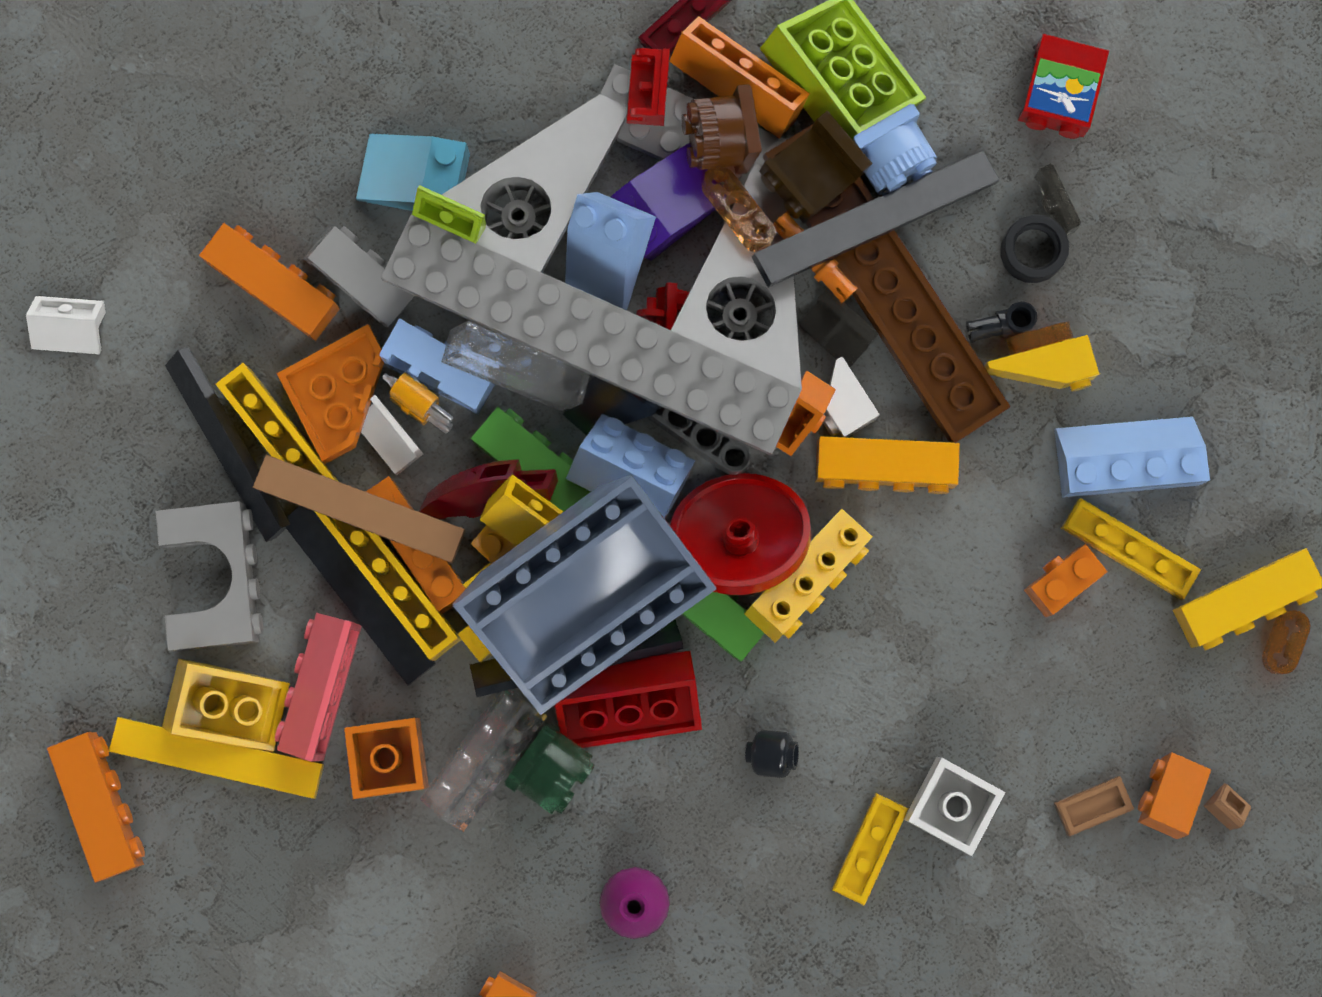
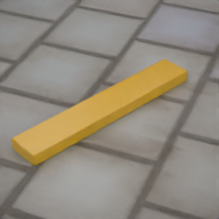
(217, 758)

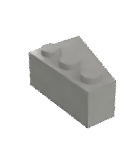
(357, 274)

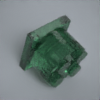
(550, 770)

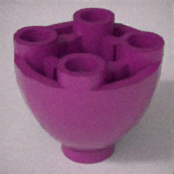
(634, 885)

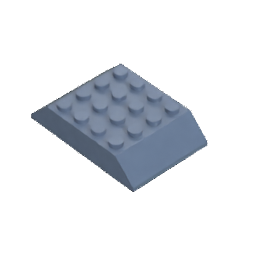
(582, 592)

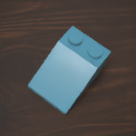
(401, 163)

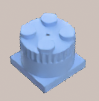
(896, 151)

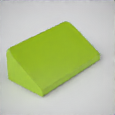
(448, 214)

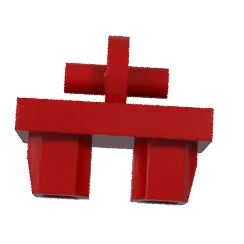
(665, 306)

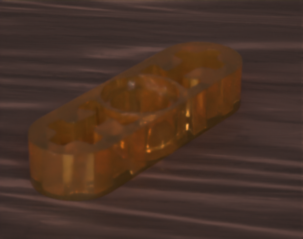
(738, 223)

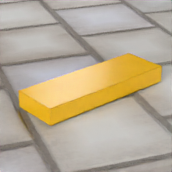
(869, 849)

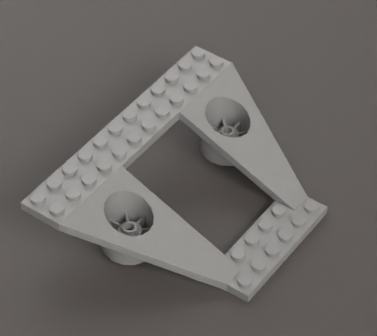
(500, 281)

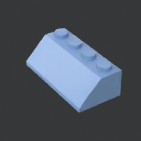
(1131, 456)

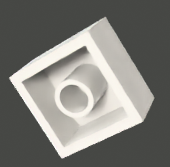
(954, 806)

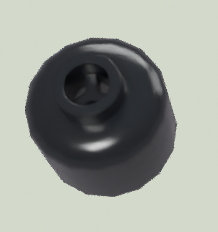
(772, 754)

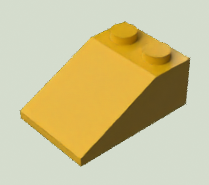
(225, 705)

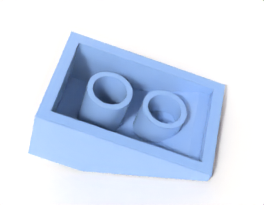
(606, 247)

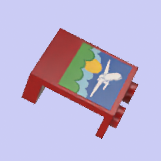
(1064, 86)

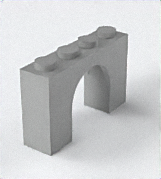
(235, 617)

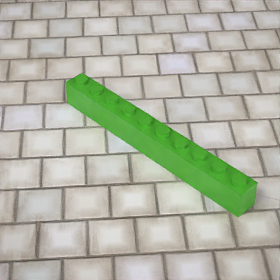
(506, 439)

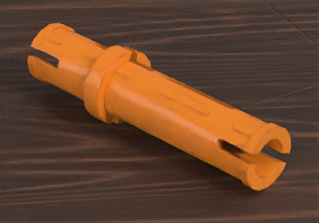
(825, 272)

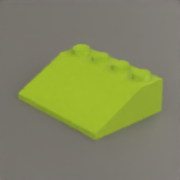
(842, 66)

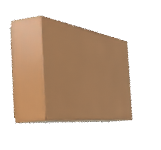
(1093, 806)

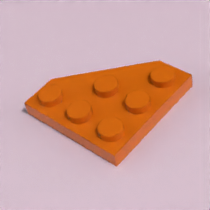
(335, 390)

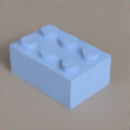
(619, 451)

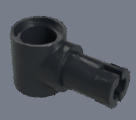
(1001, 323)

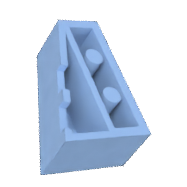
(420, 355)

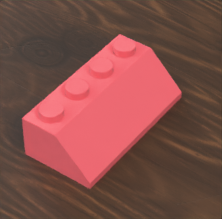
(318, 688)

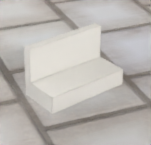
(65, 324)
(389, 437)

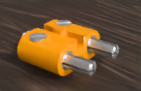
(418, 401)

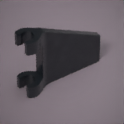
(611, 401)

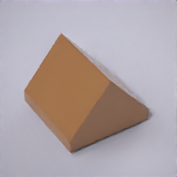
(1228, 807)

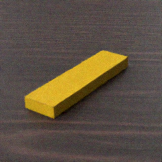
(1131, 549)

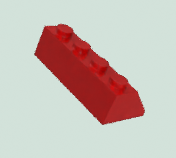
(633, 702)

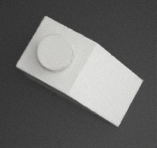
(850, 406)

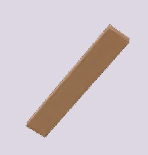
(359, 508)

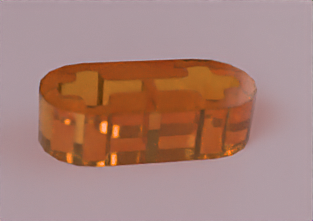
(1039, 338)
(1294, 645)

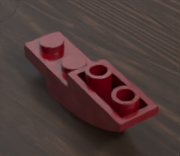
(469, 490)

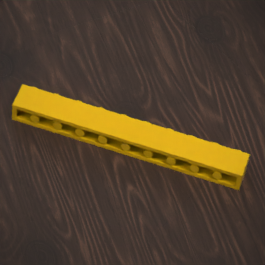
(365, 548)

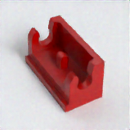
(648, 86)

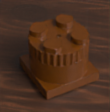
(723, 131)

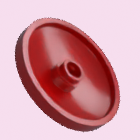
(744, 531)

